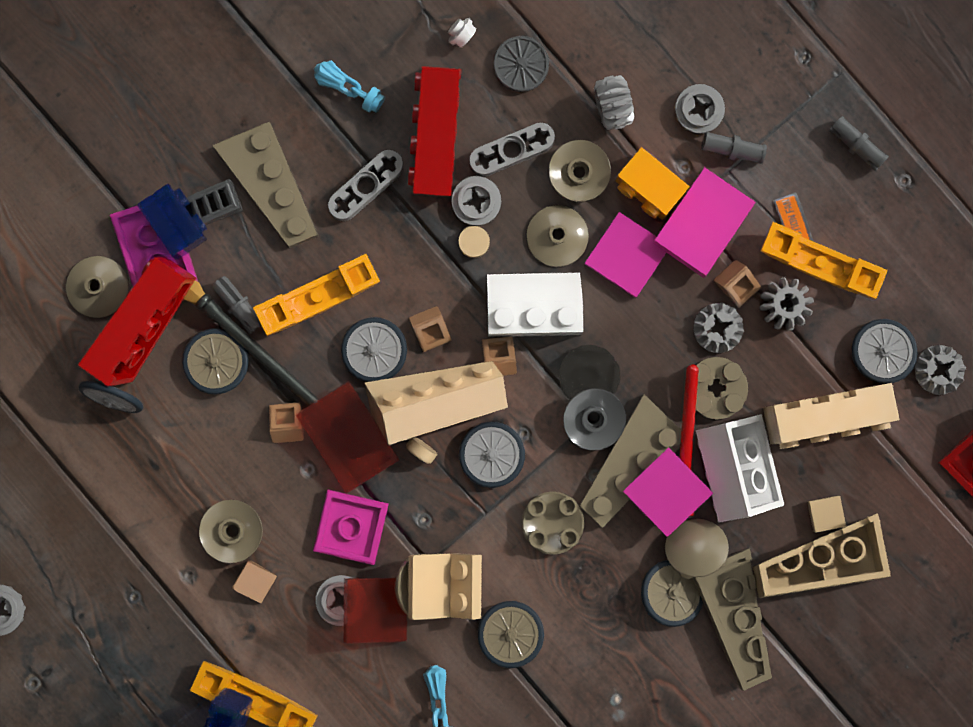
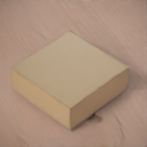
(826, 514)

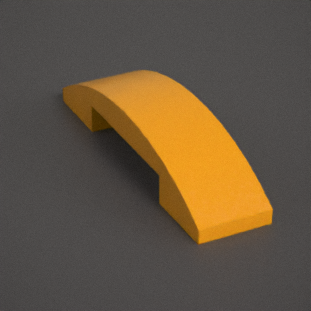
(822, 262)
(317, 296)
(267, 704)

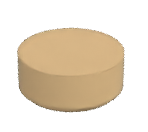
(474, 242)
(421, 450)

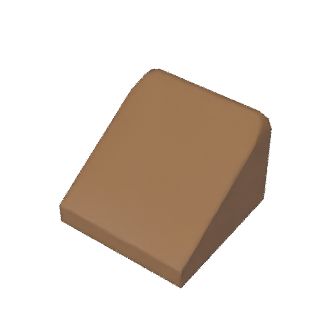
(737, 283)
(430, 329)
(501, 353)
(284, 423)
(254, 581)

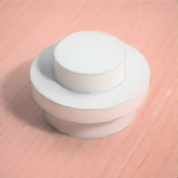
(461, 32)

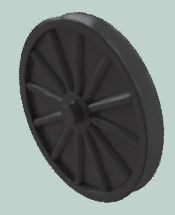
(521, 63)

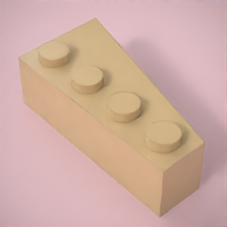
(434, 399)
(831, 414)
(833, 560)

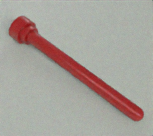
(688, 418)

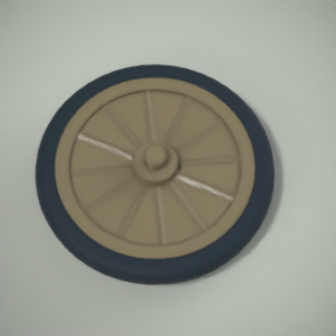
(214, 361)
(670, 596)
(510, 634)

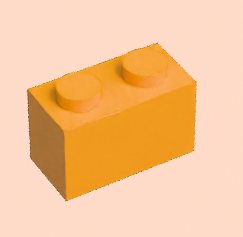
(651, 184)

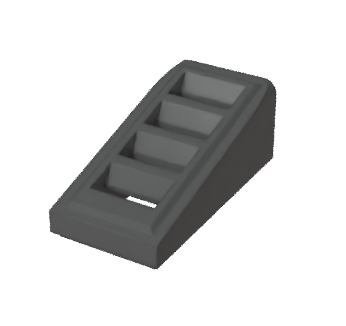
(234, 203)

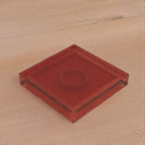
(372, 611)

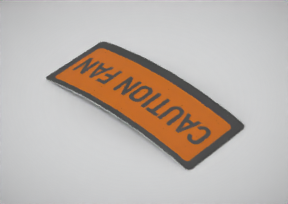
(792, 214)

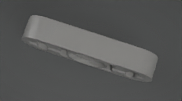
(529, 132)
(388, 175)

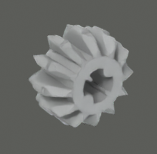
(614, 102)
(794, 313)

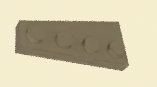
(266, 176)
(641, 443)
(735, 615)

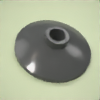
(605, 429)

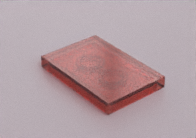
(347, 437)

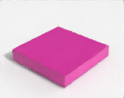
(626, 255)
(668, 492)
(350, 527)

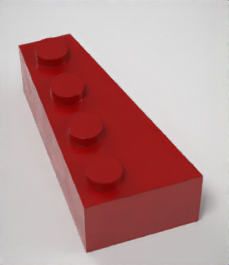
(436, 130)
(138, 323)

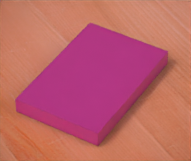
(704, 222)
(141, 243)

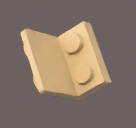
(444, 586)

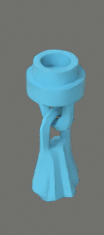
(331, 76)
(436, 681)

